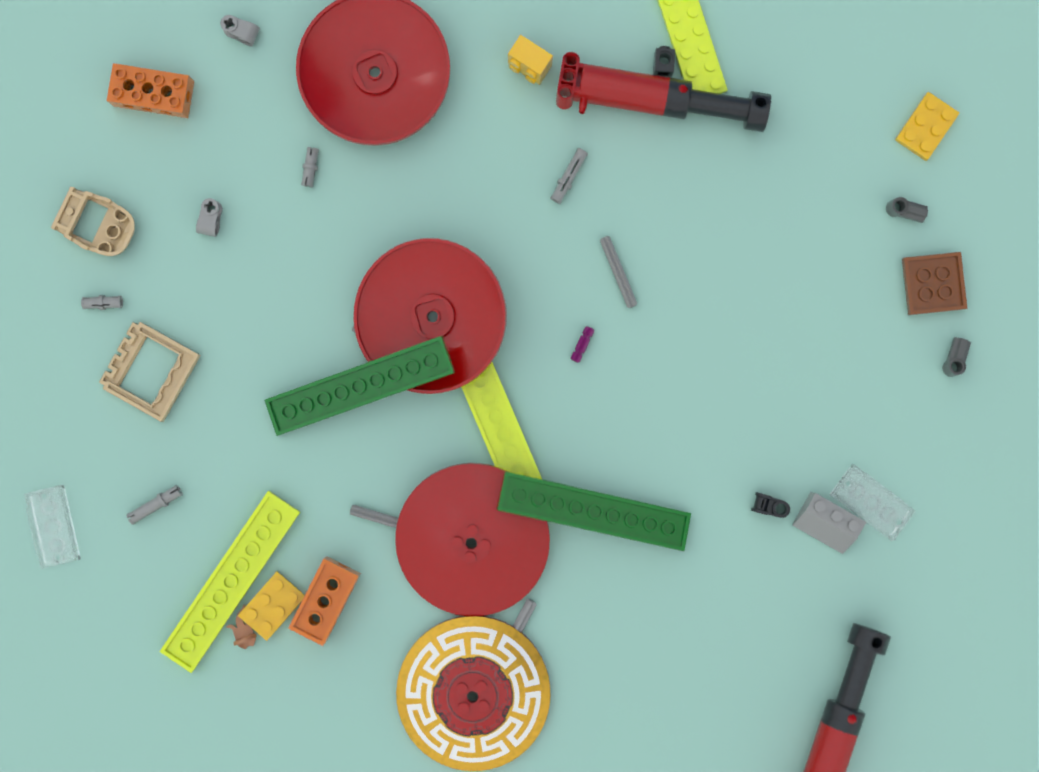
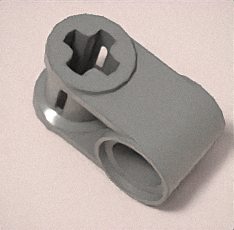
(242, 31)
(209, 220)

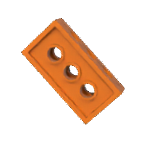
(144, 80)
(311, 603)

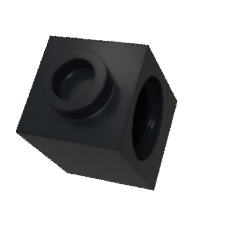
(660, 69)

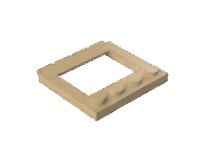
(173, 384)

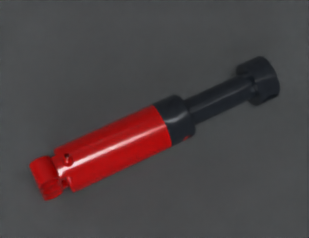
(653, 94)
(842, 716)

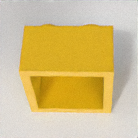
(529, 60)

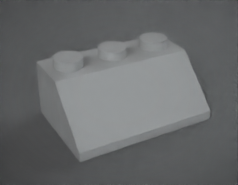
(828, 523)

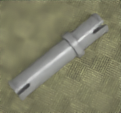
(558, 195)
(161, 500)

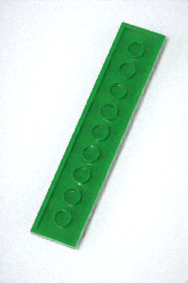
(360, 385)
(593, 511)

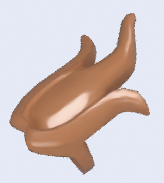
(243, 633)

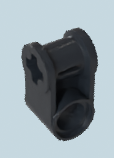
(769, 505)

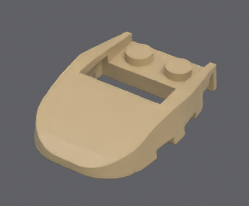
(113, 232)

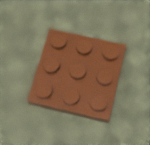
(934, 283)

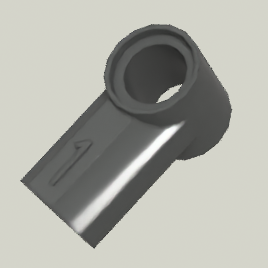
(908, 210)
(957, 355)

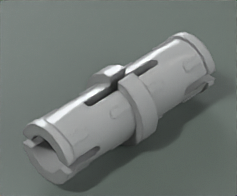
(310, 167)
(102, 302)

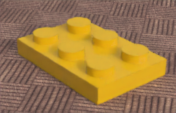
(927, 126)
(271, 605)

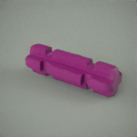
(582, 344)

